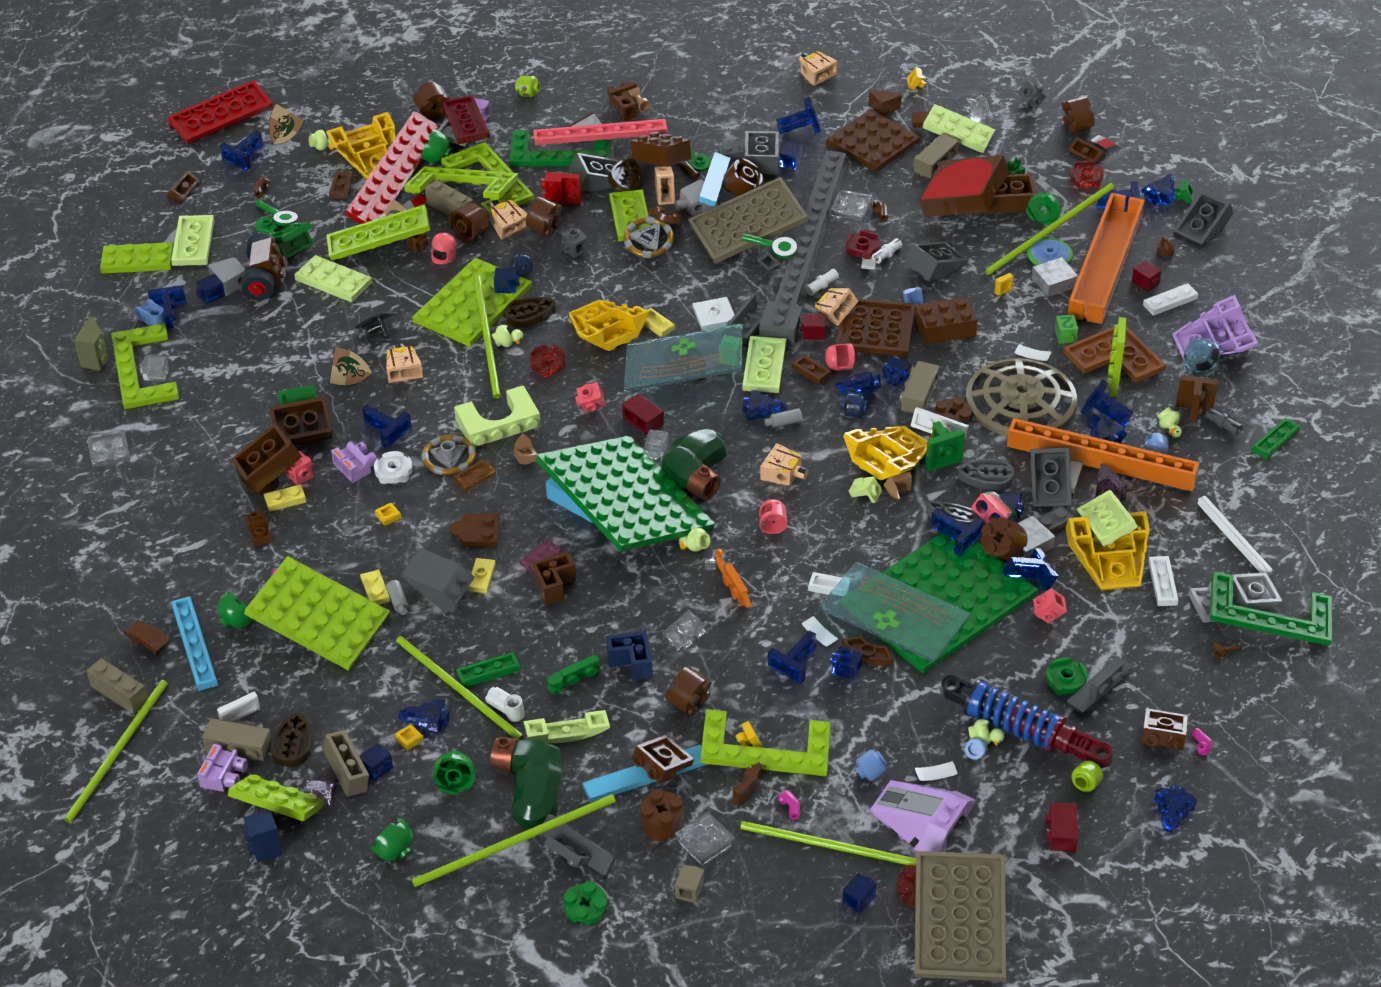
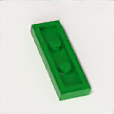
(1275, 438)
(488, 669)

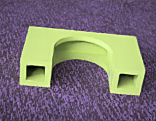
(483, 431)

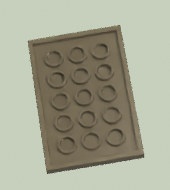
(758, 213)
(960, 916)

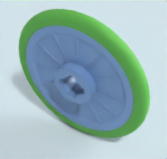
(1048, 250)

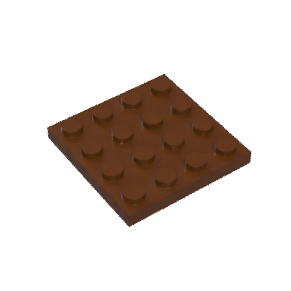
(873, 140)
(878, 327)

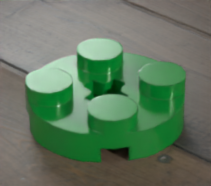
(1047, 201)
(1064, 685)
(585, 892)

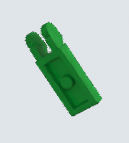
(573, 674)

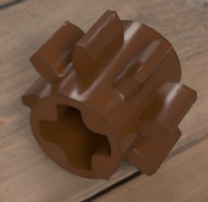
(417, 242)

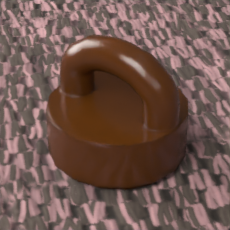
(1166, 247)

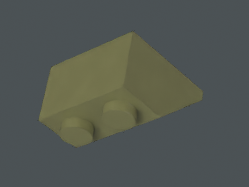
(91, 346)

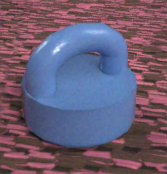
(976, 748)

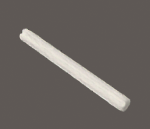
(1237, 539)

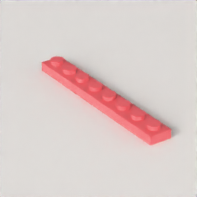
(598, 132)

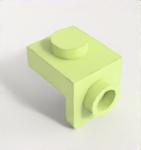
(866, 486)

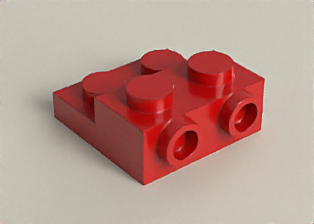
(562, 188)

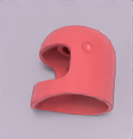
(445, 243)
(840, 357)
(773, 511)

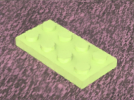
(959, 127)
(192, 240)
(333, 278)
(764, 364)
(1107, 518)

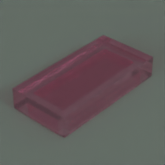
(544, 550)

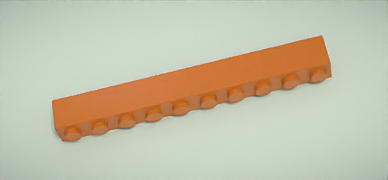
(1116, 456)

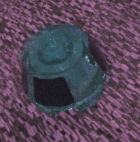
(1201, 355)

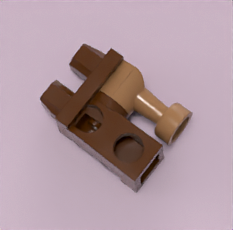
(625, 99)

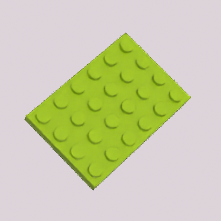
(456, 309)
(317, 613)

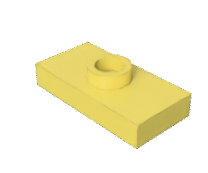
(658, 323)
(483, 573)

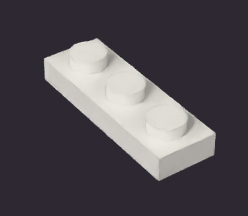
(1170, 299)
(924, 421)
(1163, 581)

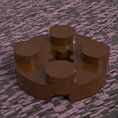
(667, 217)
(957, 405)

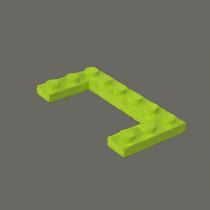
(491, 162)
(497, 182)
(131, 393)
(810, 762)

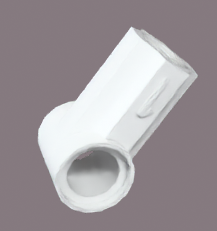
(506, 703)

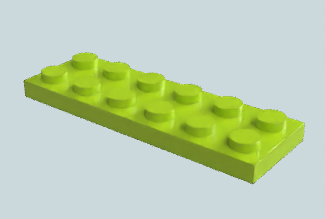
(378, 232)

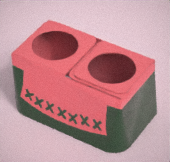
(999, 507)

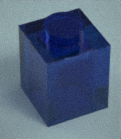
(791, 155)
(506, 280)
(210, 289)
(376, 761)
(859, 892)

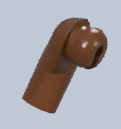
(262, 181)
(881, 209)

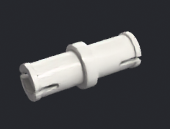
(887, 250)
(822, 282)

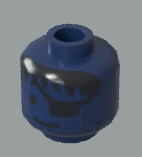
(518, 260)
(854, 405)

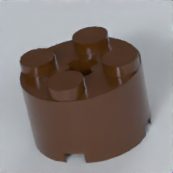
(429, 100)
(1078, 114)
(742, 177)
(544, 216)
(468, 222)
(1003, 538)
(689, 691)
(661, 815)

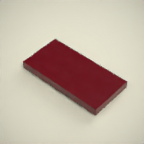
(465, 119)

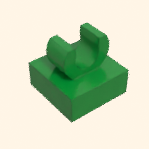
(1015, 167)
(1185, 191)

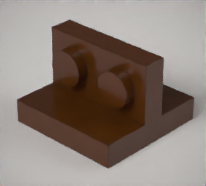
(1196, 394)

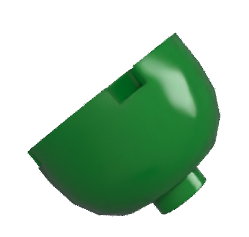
(436, 147)
(232, 612)
(453, 772)
(394, 842)

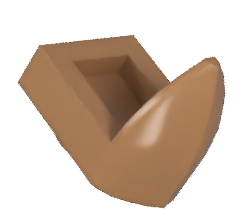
(524, 451)
(898, 484)

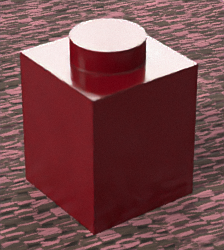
(1146, 276)
(813, 326)

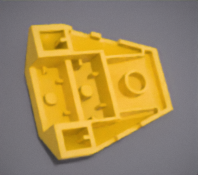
(364, 145)
(608, 324)
(885, 451)

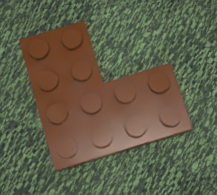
(1095, 352)

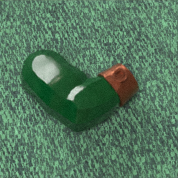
(690, 462)
(538, 777)

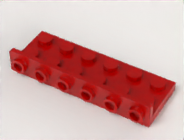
(220, 112)

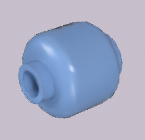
(1156, 442)
(870, 765)

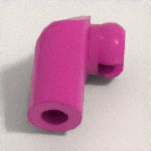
(1204, 742)
(792, 801)

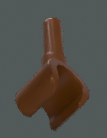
(1220, 650)

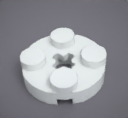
(387, 474)

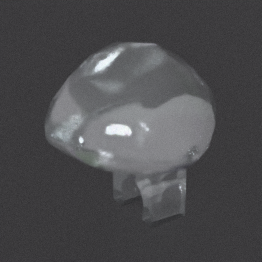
(978, 108)

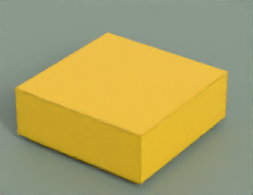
(1004, 284)
(388, 514)
(408, 737)

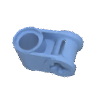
(150, 313)

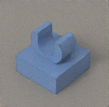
(913, 295)

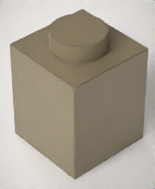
(689, 883)

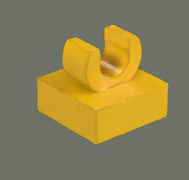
(916, 79)
(749, 736)

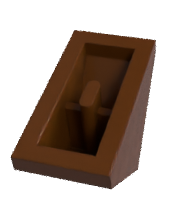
(884, 101)

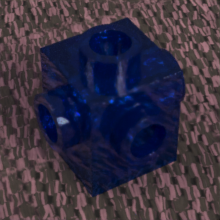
(896, 371)
(846, 662)

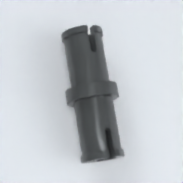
(1224, 421)

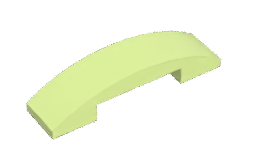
(567, 731)

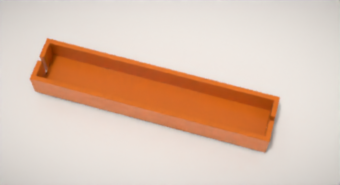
(1106, 259)

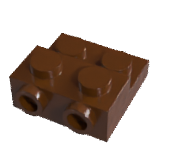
(1164, 729)
(661, 758)

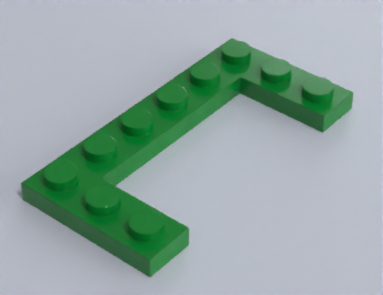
(522, 157)
(1316, 630)

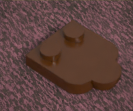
(477, 530)

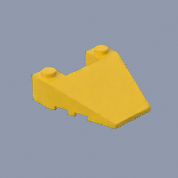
(1115, 564)

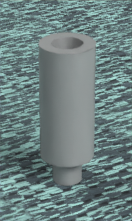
(784, 418)
(397, 597)

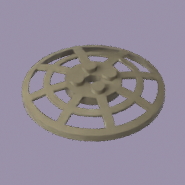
(1013, 398)

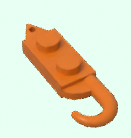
(732, 579)

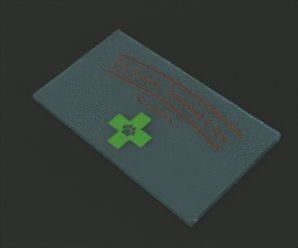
(683, 357)
(895, 611)

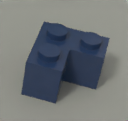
(630, 650)
(261, 835)

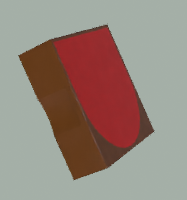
(964, 186)

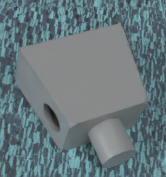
(689, 199)
(230, 273)

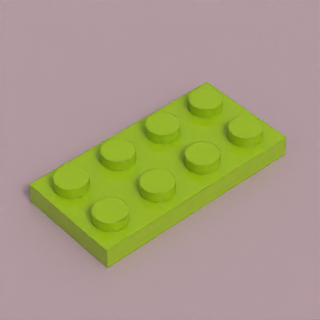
(626, 208)
(136, 257)
(1116, 356)
(276, 797)

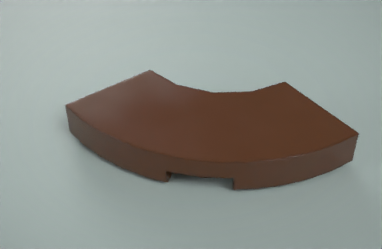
(872, 654)

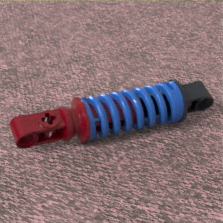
(1028, 723)

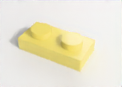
(285, 498)
(375, 587)

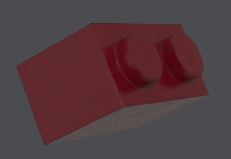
(643, 413)
(1062, 827)

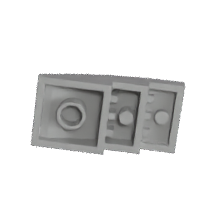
(1249, 591)

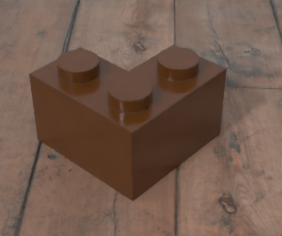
(551, 575)

